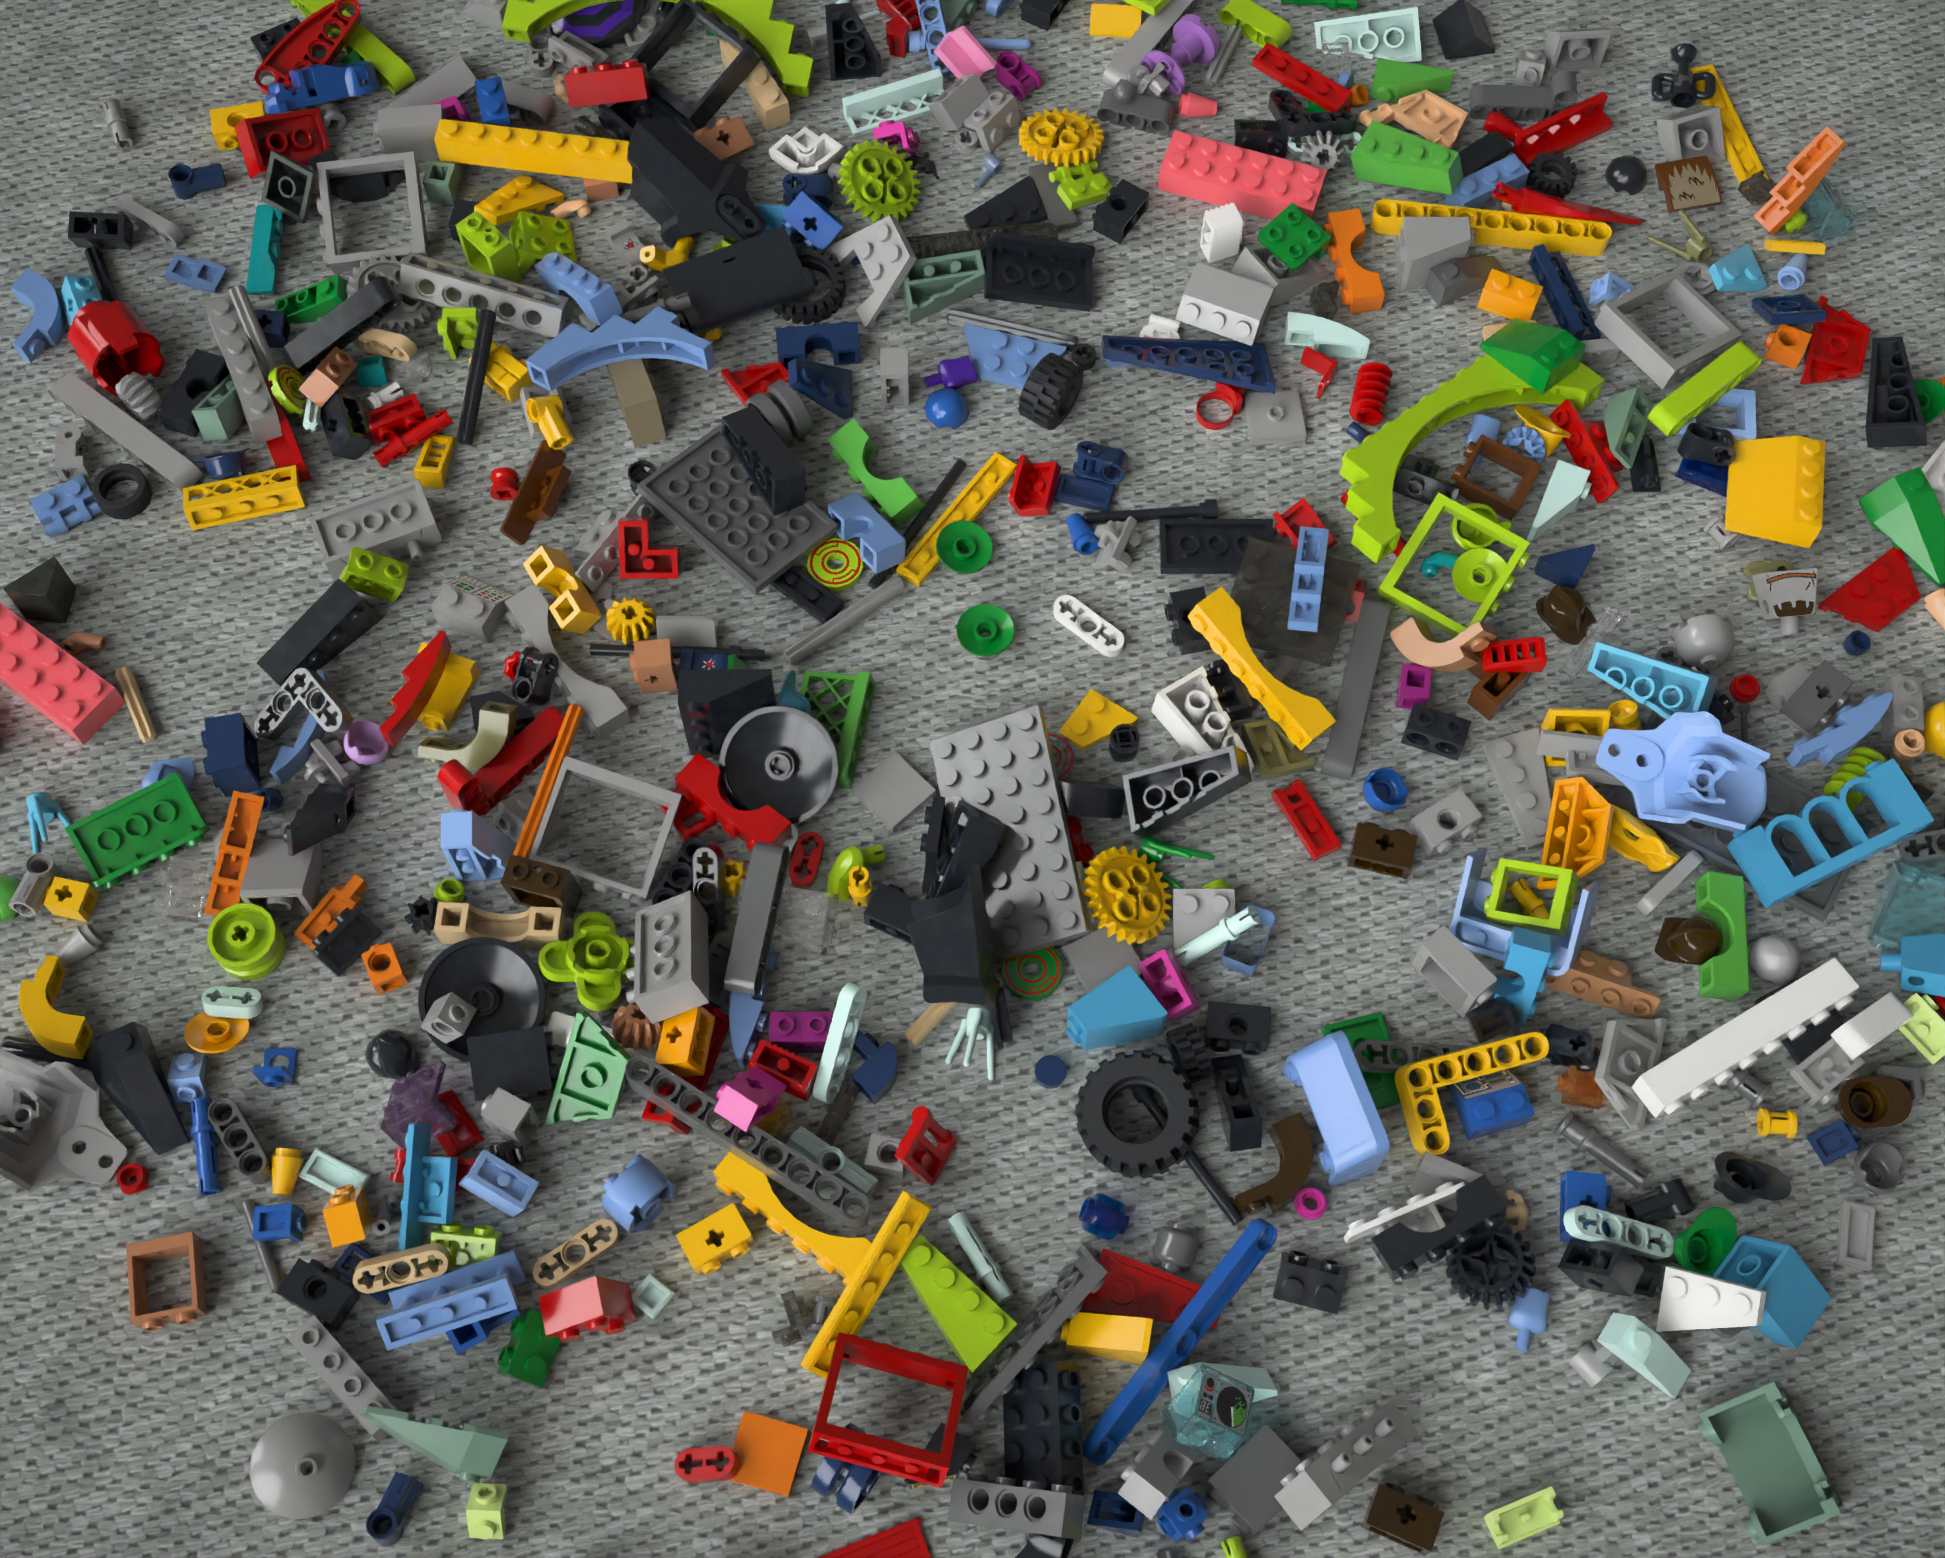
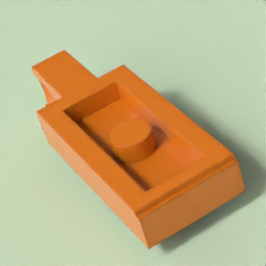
(329, 908)

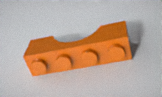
(1360, 288)

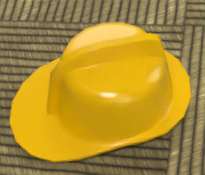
(1543, 425)

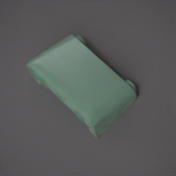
(1772, 1462)

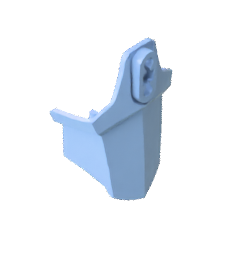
(1689, 772)

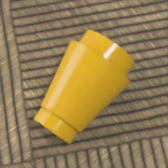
(285, 1170)

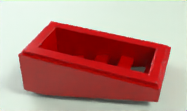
(892, 11)
(1523, 645)

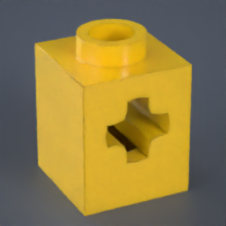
(70, 899)

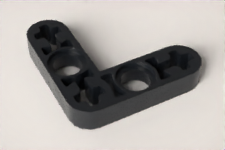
(1299, 124)

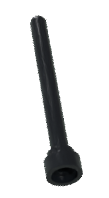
(1205, 510)

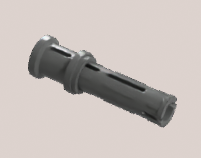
(1737, 1082)
(1588, 1140)

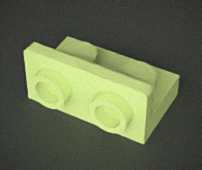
(1925, 1028)

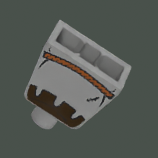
(1787, 596)

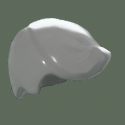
(1775, 959)

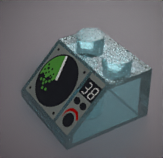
(1826, 212)
(1210, 1413)

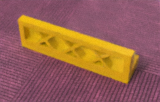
(243, 501)

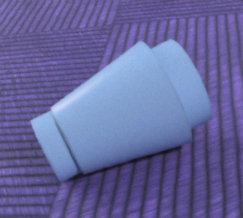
(1793, 272)

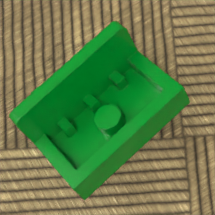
(528, 1351)

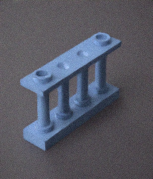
(451, 1300)

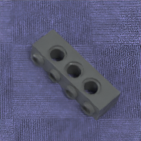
(1062, 1513)

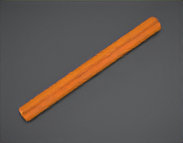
(560, 750)

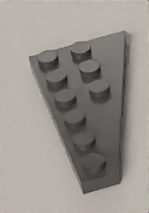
(1037, 1328)

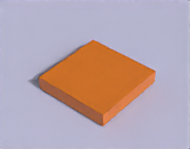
(768, 1453)

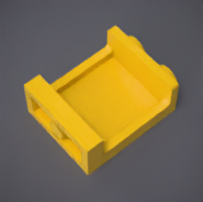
(449, 693)

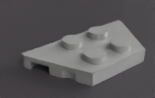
(1625, 1054)

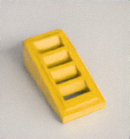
(429, 475)

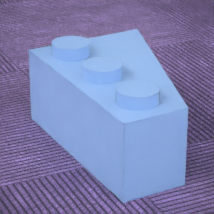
(474, 846)

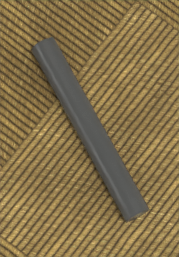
(263, 1249)

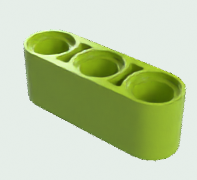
(1256, 23)

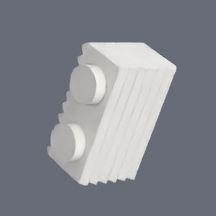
(1221, 232)

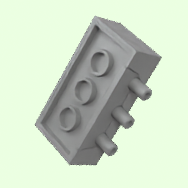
(383, 523)
(670, 958)
(1343, 1462)

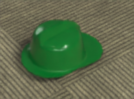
(1706, 1241)

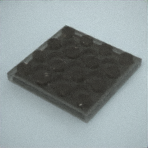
(1264, 599)

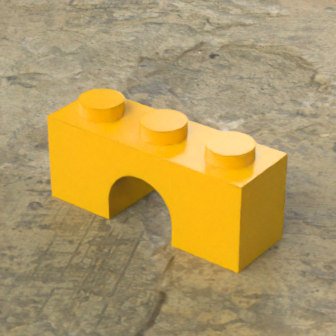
(573, 604)

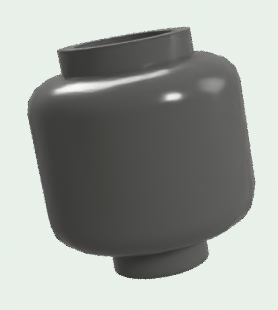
(1176, 1246)

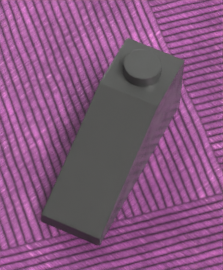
(1459, 277)

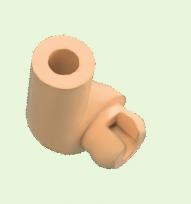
(570, 207)

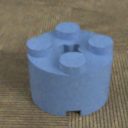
(637, 1194)

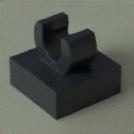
(1649, 1278)

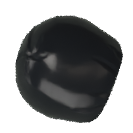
(392, 1055)

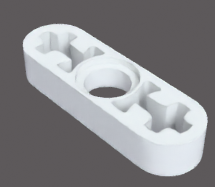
(1087, 614)

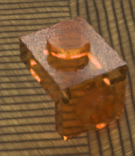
(1579, 1089)

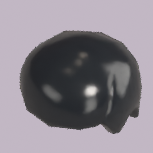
(1626, 174)

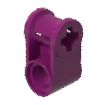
(1016, 75)

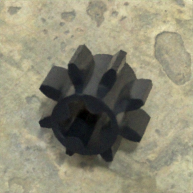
(420, 921)
(508, 1153)

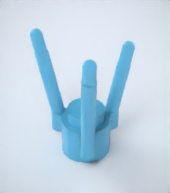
(42, 811)

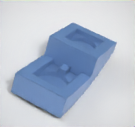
(199, 275)

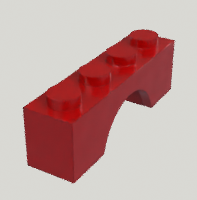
(701, 785)

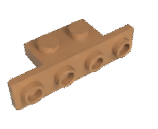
(1606, 984)

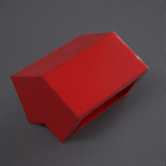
(897, 28)

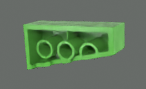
(1405, 161)

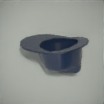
(223, 464)

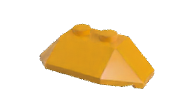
(1576, 829)

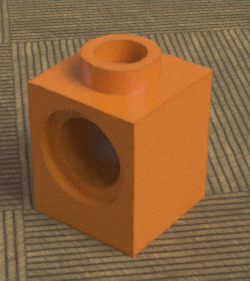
(1786, 345)
(390, 978)

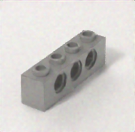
(340, 1372)

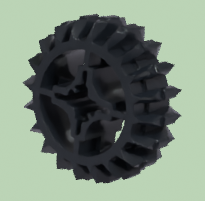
(1466, 1259)

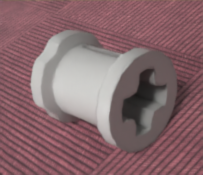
(1713, 528)

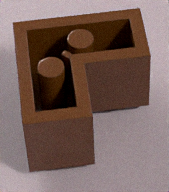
(1494, 688)

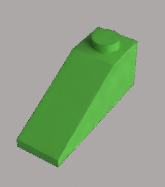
(1399, 79)

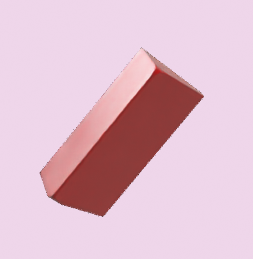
(465, 1133)

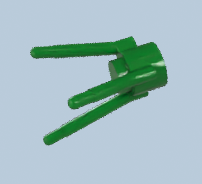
(1157, 850)

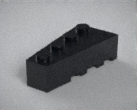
(1893, 404)
(765, 460)
(320, 633)
(1182, 787)

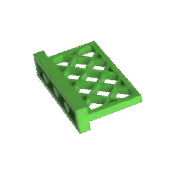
(856, 716)

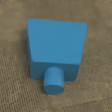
(1919, 964)

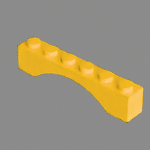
(1297, 714)
(757, 1195)

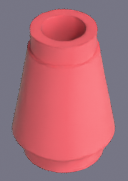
(1194, 106)

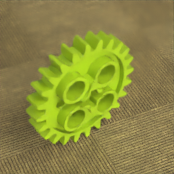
(878, 181)

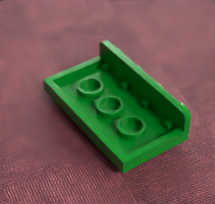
(138, 830)

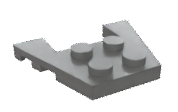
(885, 259)

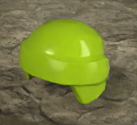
(1470, 537)

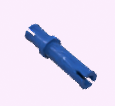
(206, 1151)

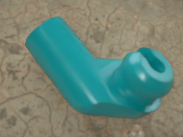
(1437, 560)

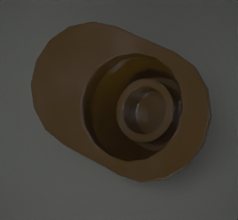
(1565, 614)
(1688, 940)
(1874, 1101)

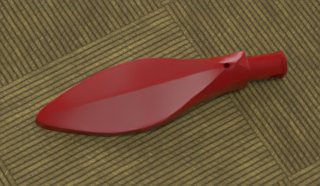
(1538, 203)

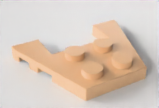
(1424, 114)

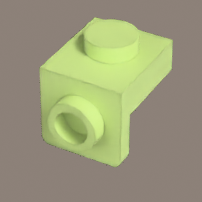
(486, 1511)

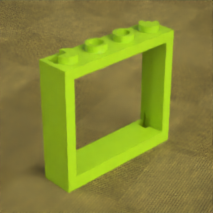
(1504, 582)

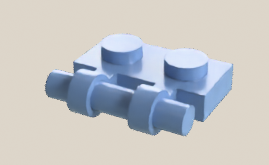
(62, 500)

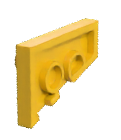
(517, 196)

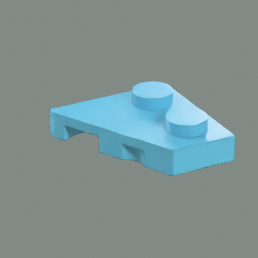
(1738, 272)

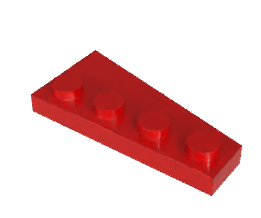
(1139, 1291)

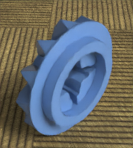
(1532, 440)

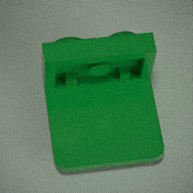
(1294, 238)

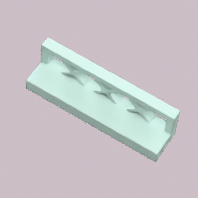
(892, 98)

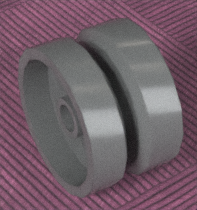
(783, 411)

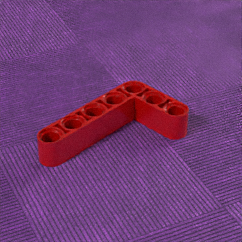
(505, 771)

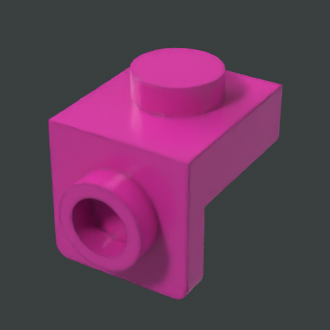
(453, 109)

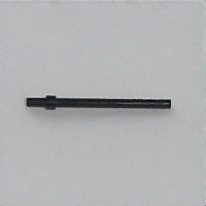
(923, 516)
(622, 650)
(1145, 1095)

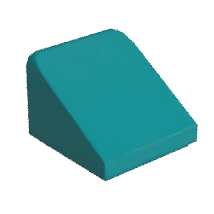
(371, 371)

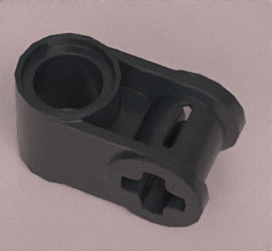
(1705, 443)
(534, 679)
(1571, 1048)

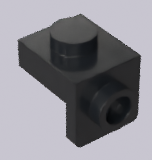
(1493, 1020)

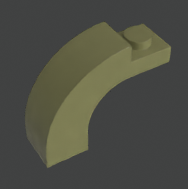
(494, 731)

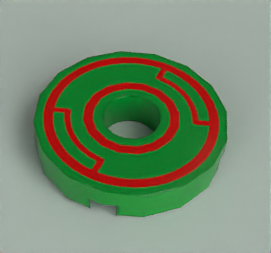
(1033, 987)

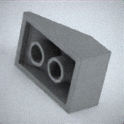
(1261, 265)

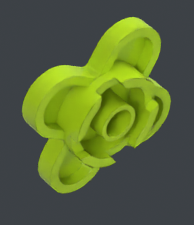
(591, 959)

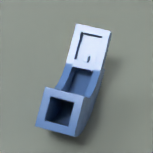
(48, 319)

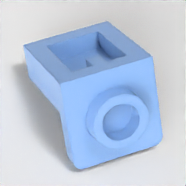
(1608, 288)

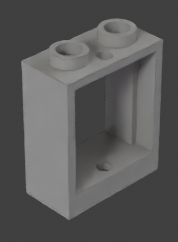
(1454, 972)

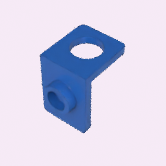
(277, 1075)

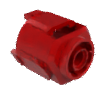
(114, 343)

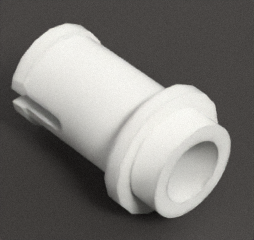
(384, 396)

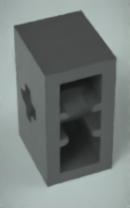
(1817, 696)

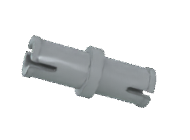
(117, 123)

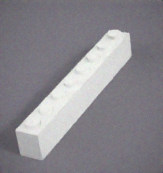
(1744, 1038)

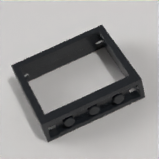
(666, 35)

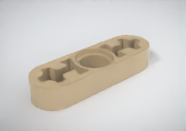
(386, 344)
(577, 1240)
(380, 1283)

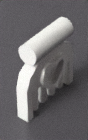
(1160, 328)

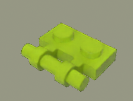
(1083, 191)

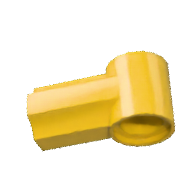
(548, 414)

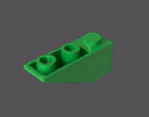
(314, 300)

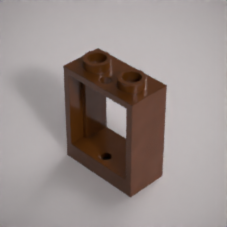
(1506, 458)

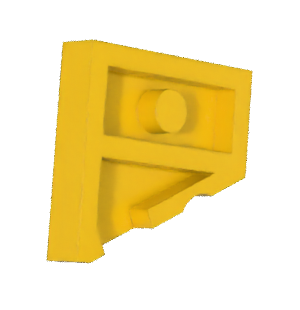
(1095, 720)

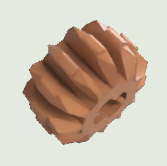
(634, 1029)

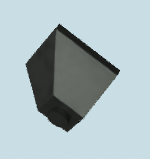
(288, 186)

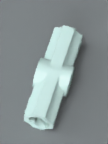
(820, 1152)

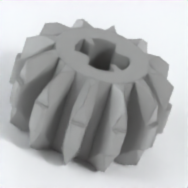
(1328, 143)
(138, 396)

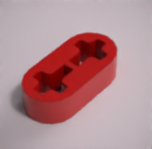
(799, 858)
(707, 1472)

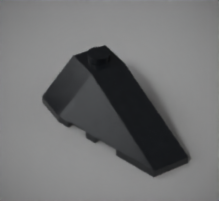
(133, 1078)

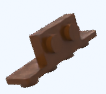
(537, 493)

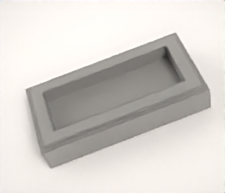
(1856, 1235)

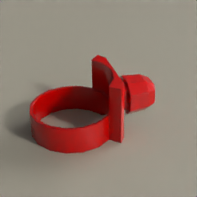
(1228, 393)

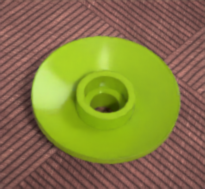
(1477, 563)

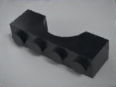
(1405, 1250)

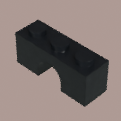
(200, 375)

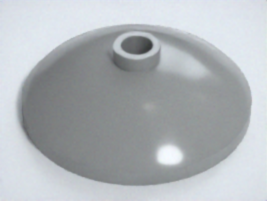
(278, 1460)

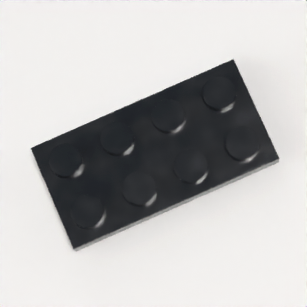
(1208, 544)

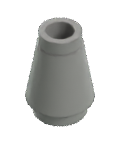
(80, 944)

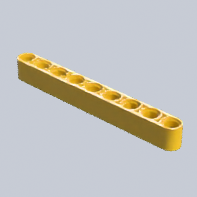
(1502, 227)

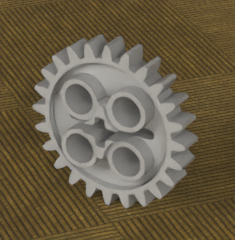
(405, 315)

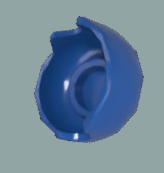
(946, 408)
(1383, 784)

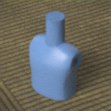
(1483, 425)
(1529, 1316)

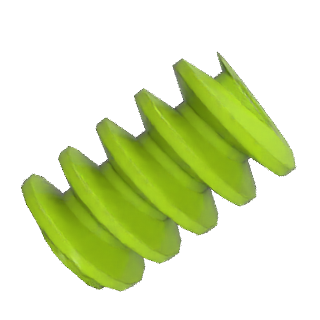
(1852, 768)

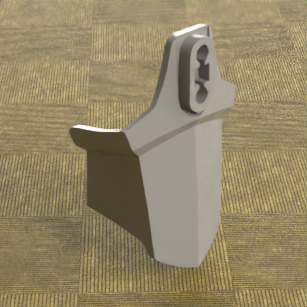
(46, 1120)

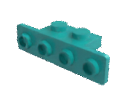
(265, 250)

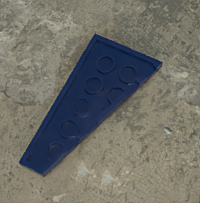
(1203, 359)

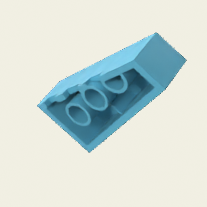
(1652, 681)

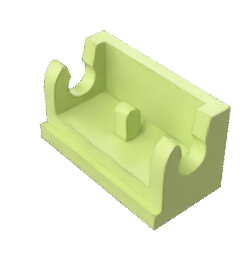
(1523, 1518)

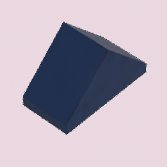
(1565, 566)
(1115, 1514)

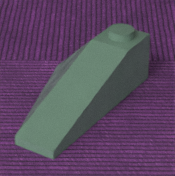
(460, 1450)

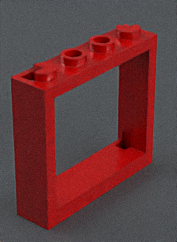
(878, 1452)

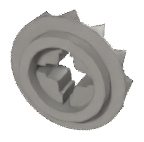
(1688, 270)

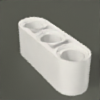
(1871, 1025)

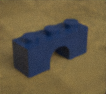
(838, 338)

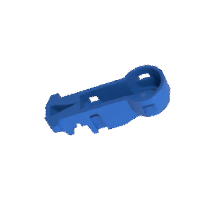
(324, 85)

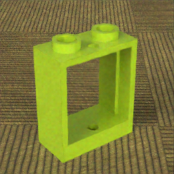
(487, 251)
(1561, 905)

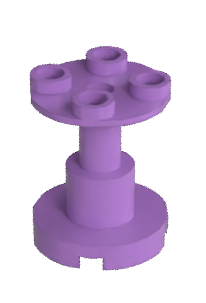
(1192, 43)

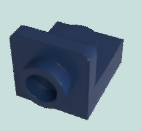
(1834, 1141)

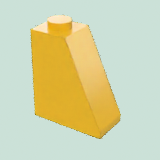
(1108, 1336)

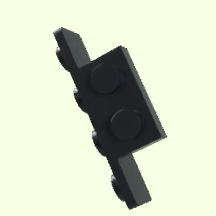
(1419, 481)
(935, 841)

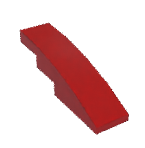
(421, 680)

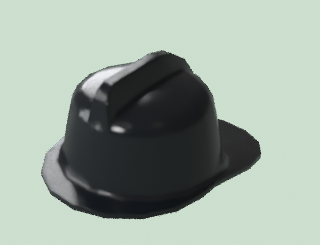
(1746, 1179)

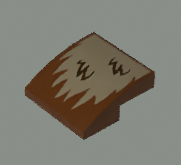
(1688, 184)

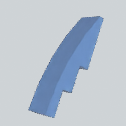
(1308, 579)

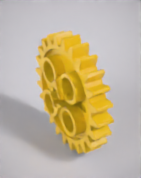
(1073, 135)
(1126, 895)

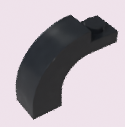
(358, 187)
(1092, 798)

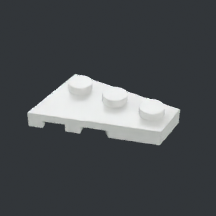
(1706, 1302)

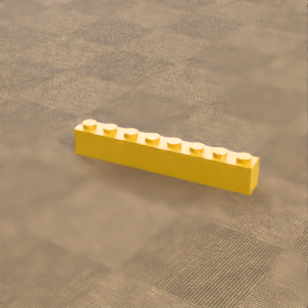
(533, 151)

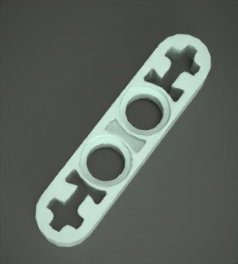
(839, 1042)
(1619, 1232)

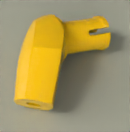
(660, 259)

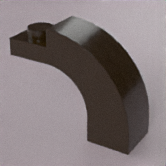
(1295, 1152)

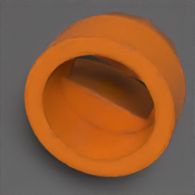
(1360, 95)

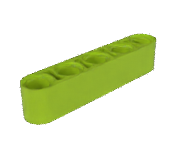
(1704, 388)

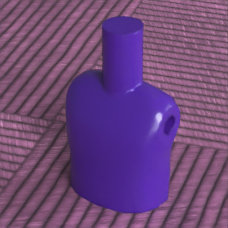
(953, 373)

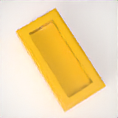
(1794, 246)

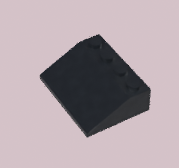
(717, 700)

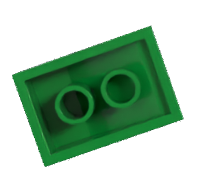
(1535, 352)

